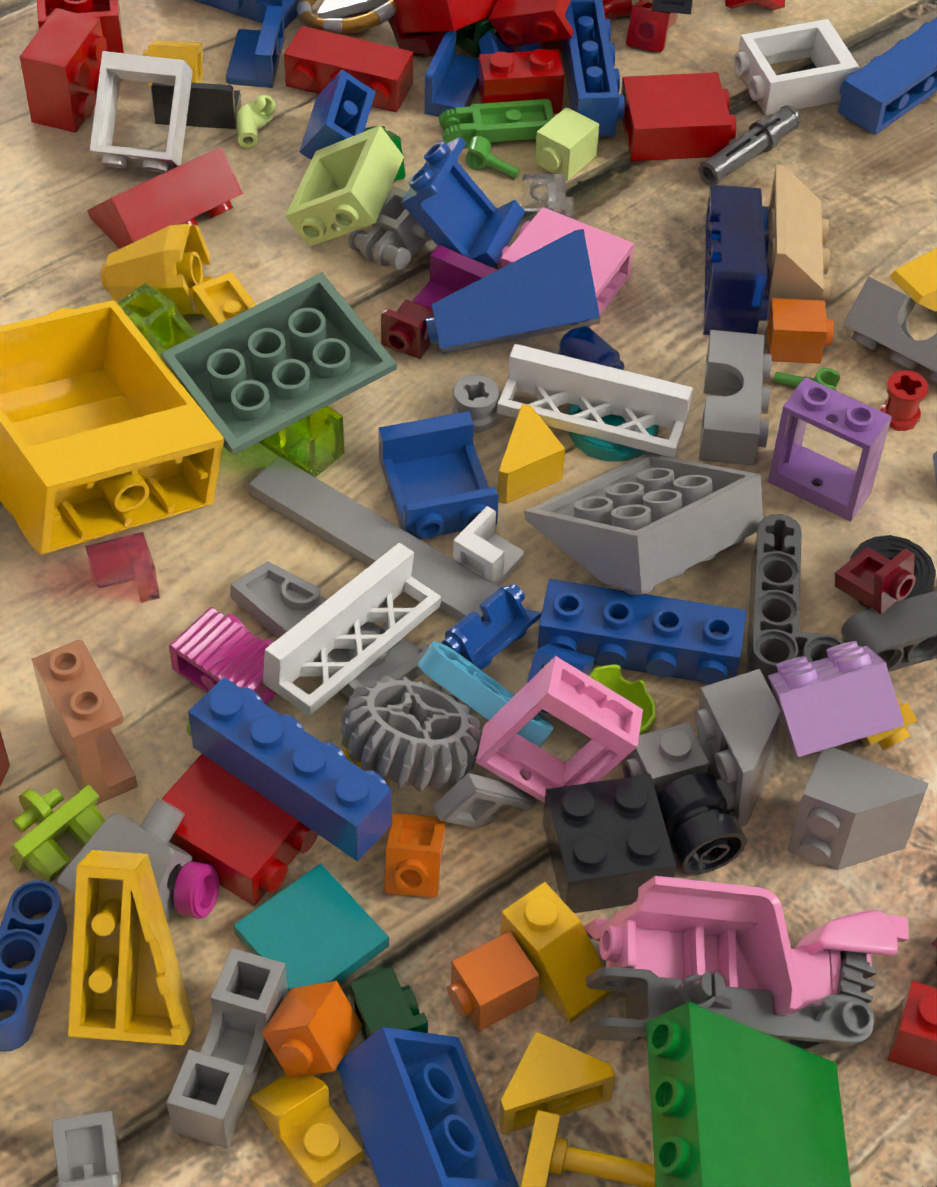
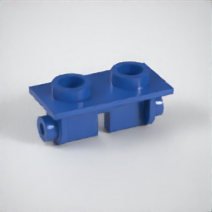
(504, 623)

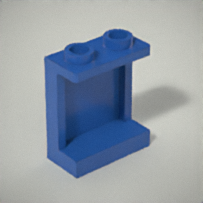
(456, 209)
(434, 474)

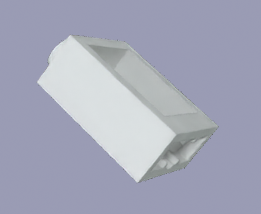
(790, 43)
(144, 69)

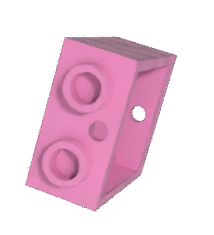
(577, 701)

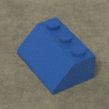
(423, 1112)

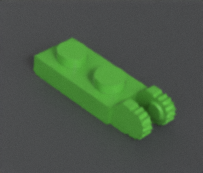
(496, 121)

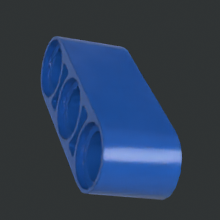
(33, 941)

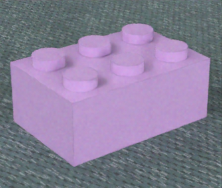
(835, 698)

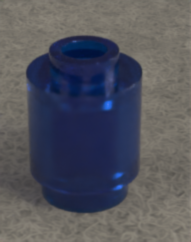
(588, 346)

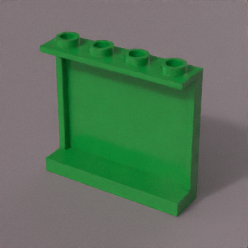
(740, 1106)

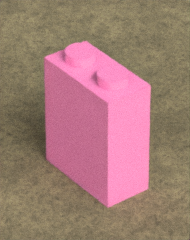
(608, 254)

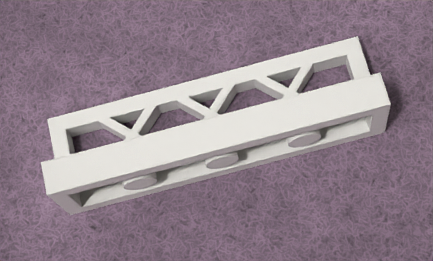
(598, 393)
(335, 620)

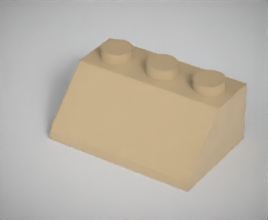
(796, 241)

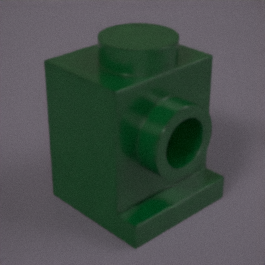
(384, 1003)

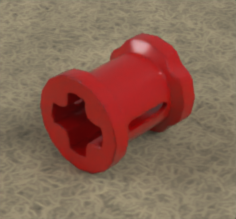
(905, 393)

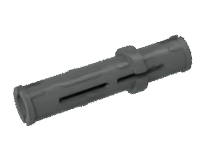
(762, 136)

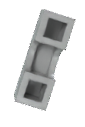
(882, 317)
(733, 421)
(219, 1078)

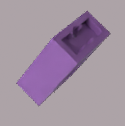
(798, 467)

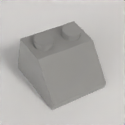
(854, 811)

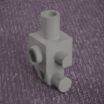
(393, 236)

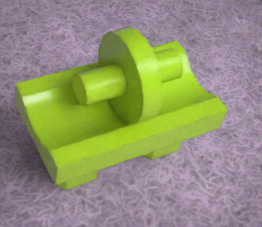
(39, 846)

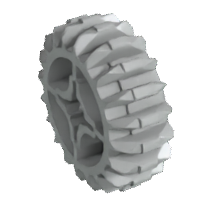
(410, 733)

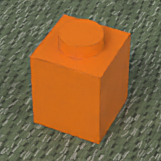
(798, 330)
(493, 981)
(312, 1029)

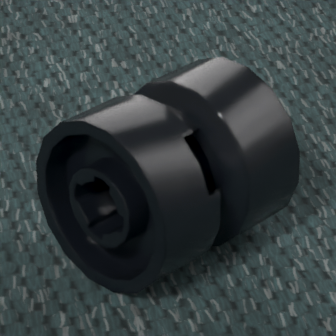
(697, 822)

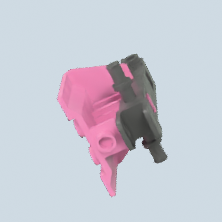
(734, 957)

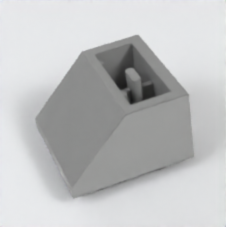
(739, 737)

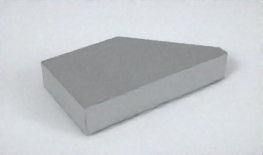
(477, 798)

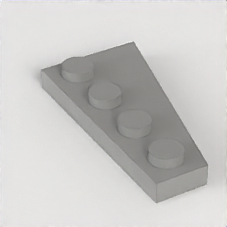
(283, 600)

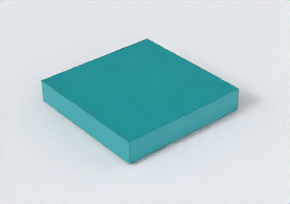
(313, 931)

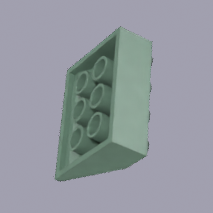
(278, 362)

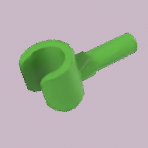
(479, 156)
(824, 376)

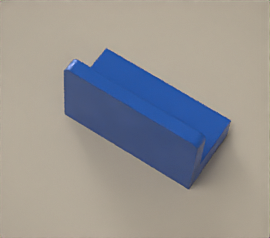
(258, 52)
(450, 78)

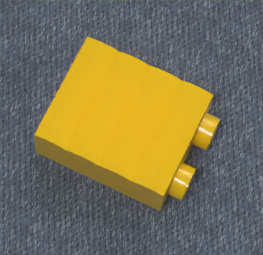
(96, 429)

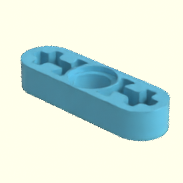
(476, 688)

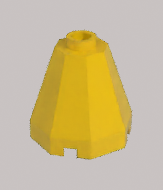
(165, 261)

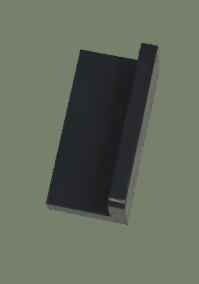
(208, 105)

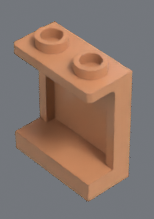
(81, 719)

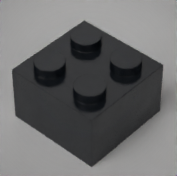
(606, 841)

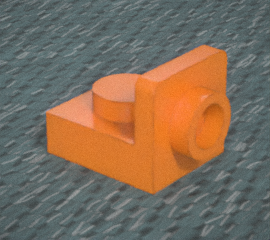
(414, 855)

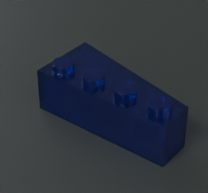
(735, 260)

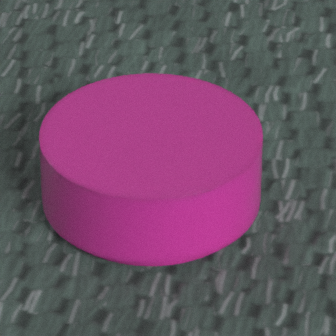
(196, 890)

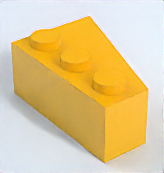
(123, 956)

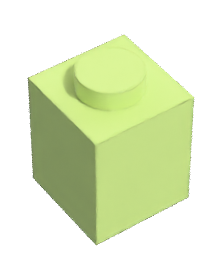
(566, 143)

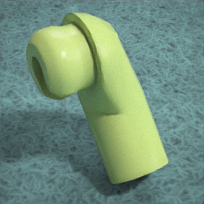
(252, 118)

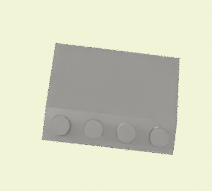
(651, 519)

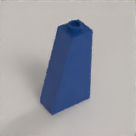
(526, 299)

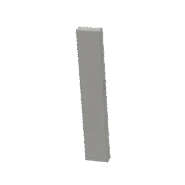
(366, 534)

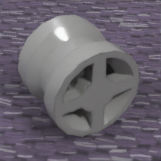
(479, 397)

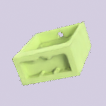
(345, 186)

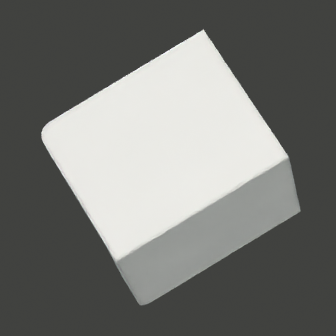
(485, 551)

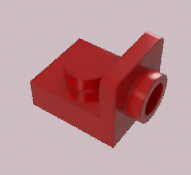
(649, 28)

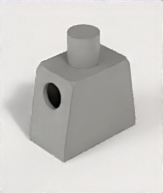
(149, 837)

